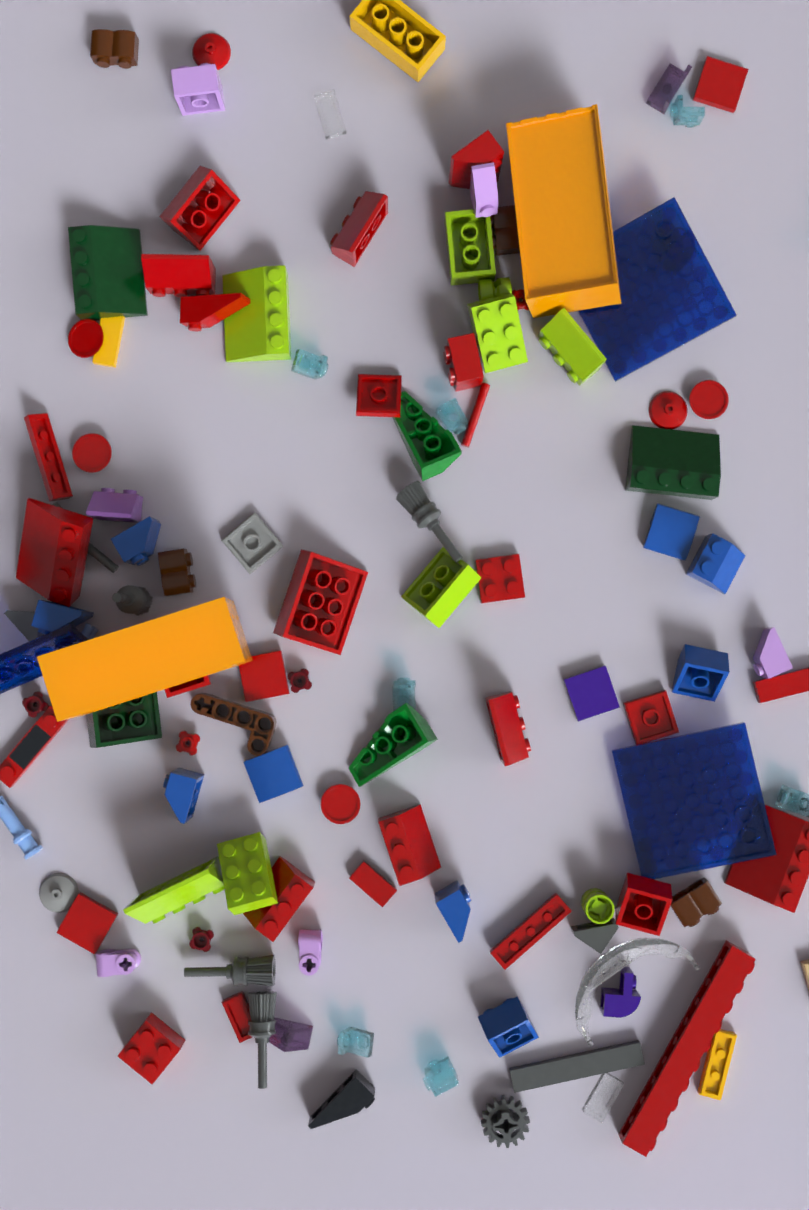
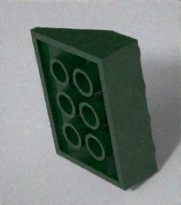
(107, 272)
(674, 463)
(125, 722)

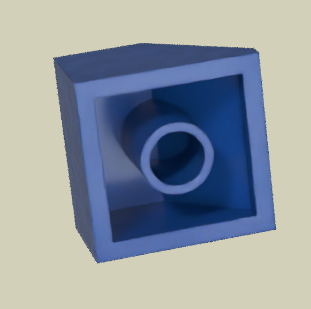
(138, 541)
(716, 563)
(52, 616)
(700, 672)
(183, 792)
(455, 907)
(507, 1026)

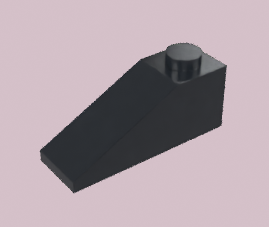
(345, 1101)

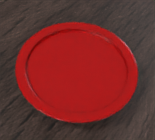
(211, 49)
(85, 338)
(709, 399)
(668, 410)
(91, 452)
(340, 804)

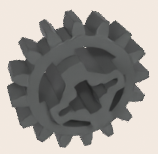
(515, 1120)

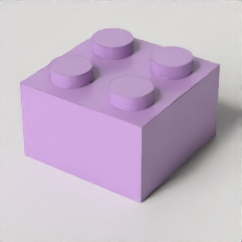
(198, 89)

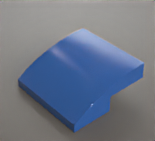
(671, 531)
(273, 773)

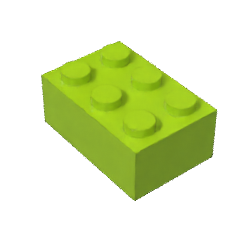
(469, 247)
(497, 332)
(247, 873)

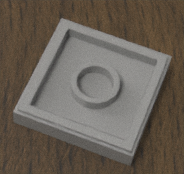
(252, 543)

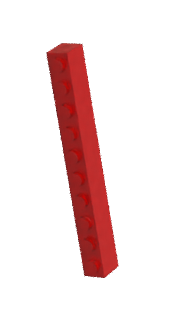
(686, 1048)

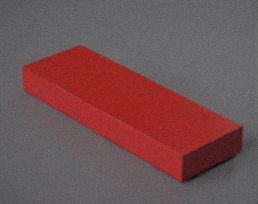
(782, 685)

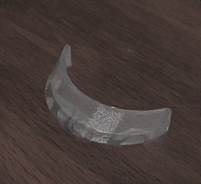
(612, 962)

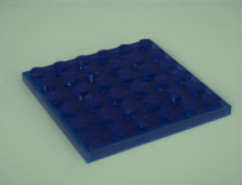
(664, 293)
(694, 801)

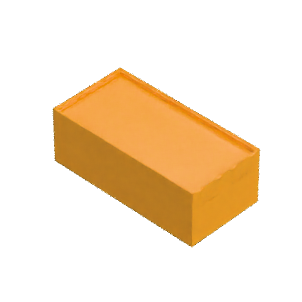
(563, 212)
(144, 658)

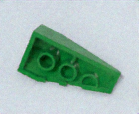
(426, 441)
(397, 739)

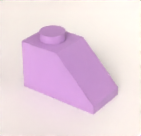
(484, 190)
(770, 655)

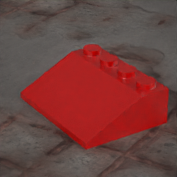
(53, 551)
(320, 602)
(782, 876)

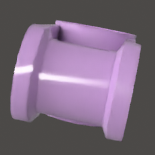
(310, 948)
(112, 962)

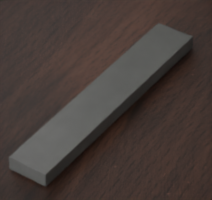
(576, 1066)

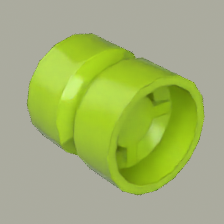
(489, 289)
(597, 906)

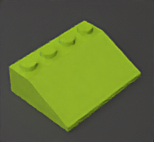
(263, 326)
(177, 892)

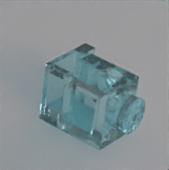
(445, 410)

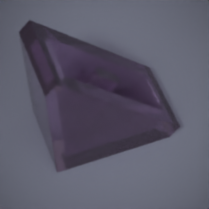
(291, 1035)

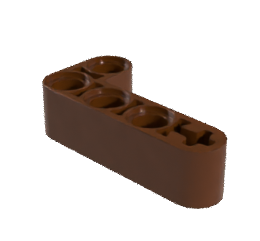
(232, 718)

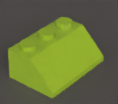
(571, 347)
(441, 587)

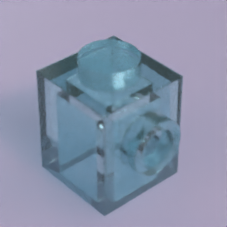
(440, 1076)

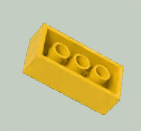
(398, 35)

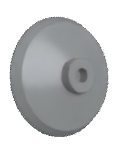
(58, 892)

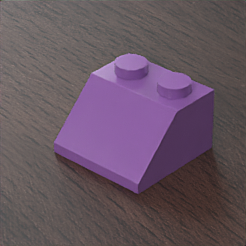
(115, 506)

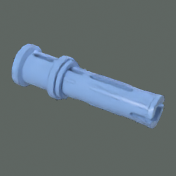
(21, 835)

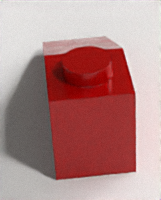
(208, 310)

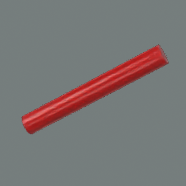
(475, 415)

